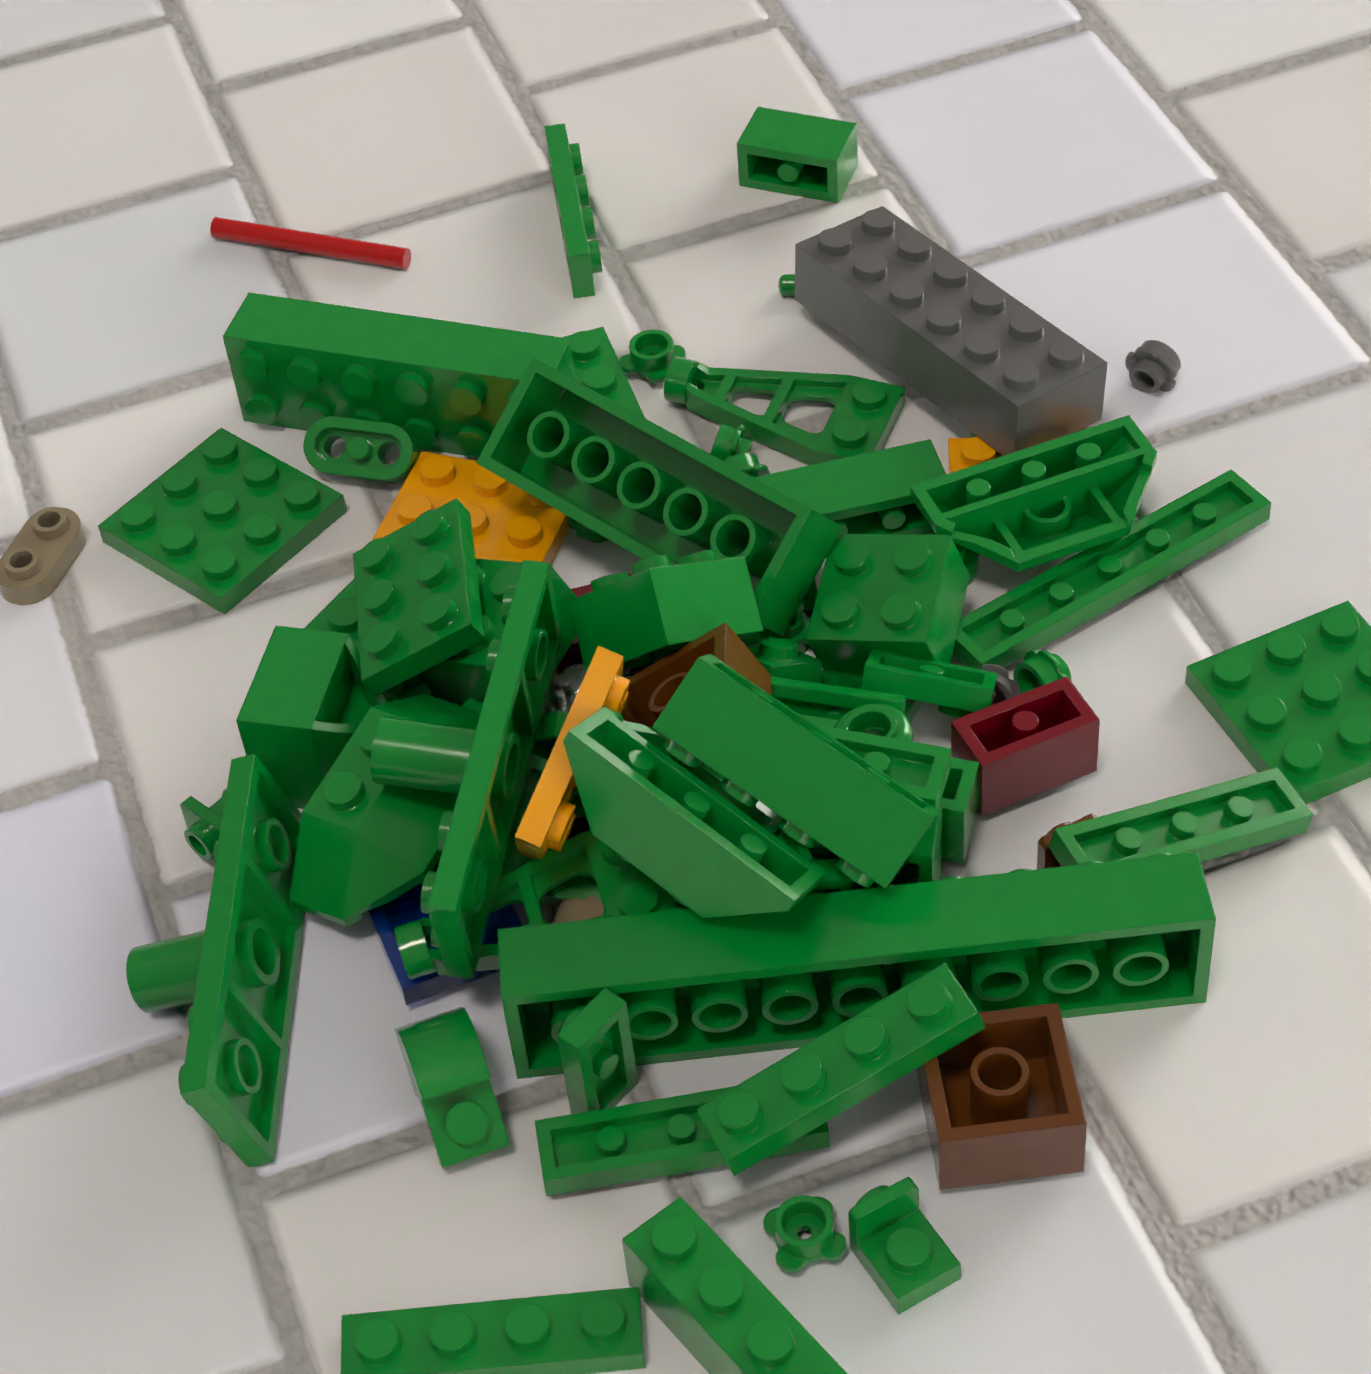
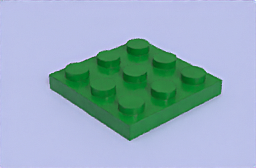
(222, 520)
(1297, 700)

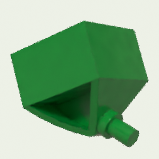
(306, 706)

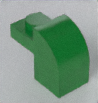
(452, 1086)

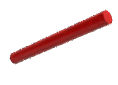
(311, 243)

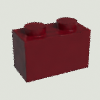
(1028, 743)

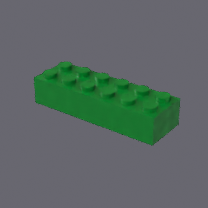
(420, 373)
(654, 489)

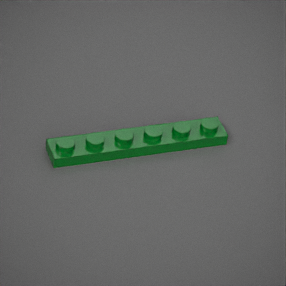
(1110, 572)

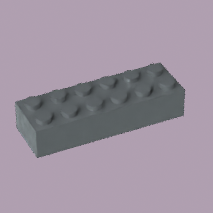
(949, 332)

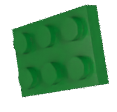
(417, 597)

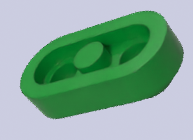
(364, 449)

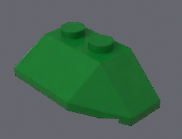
(1044, 496)
(682, 823)
(366, 838)

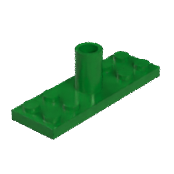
(481, 766)
(237, 968)

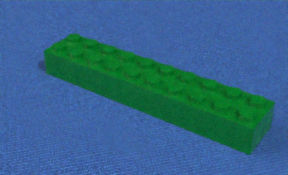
(776, 980)

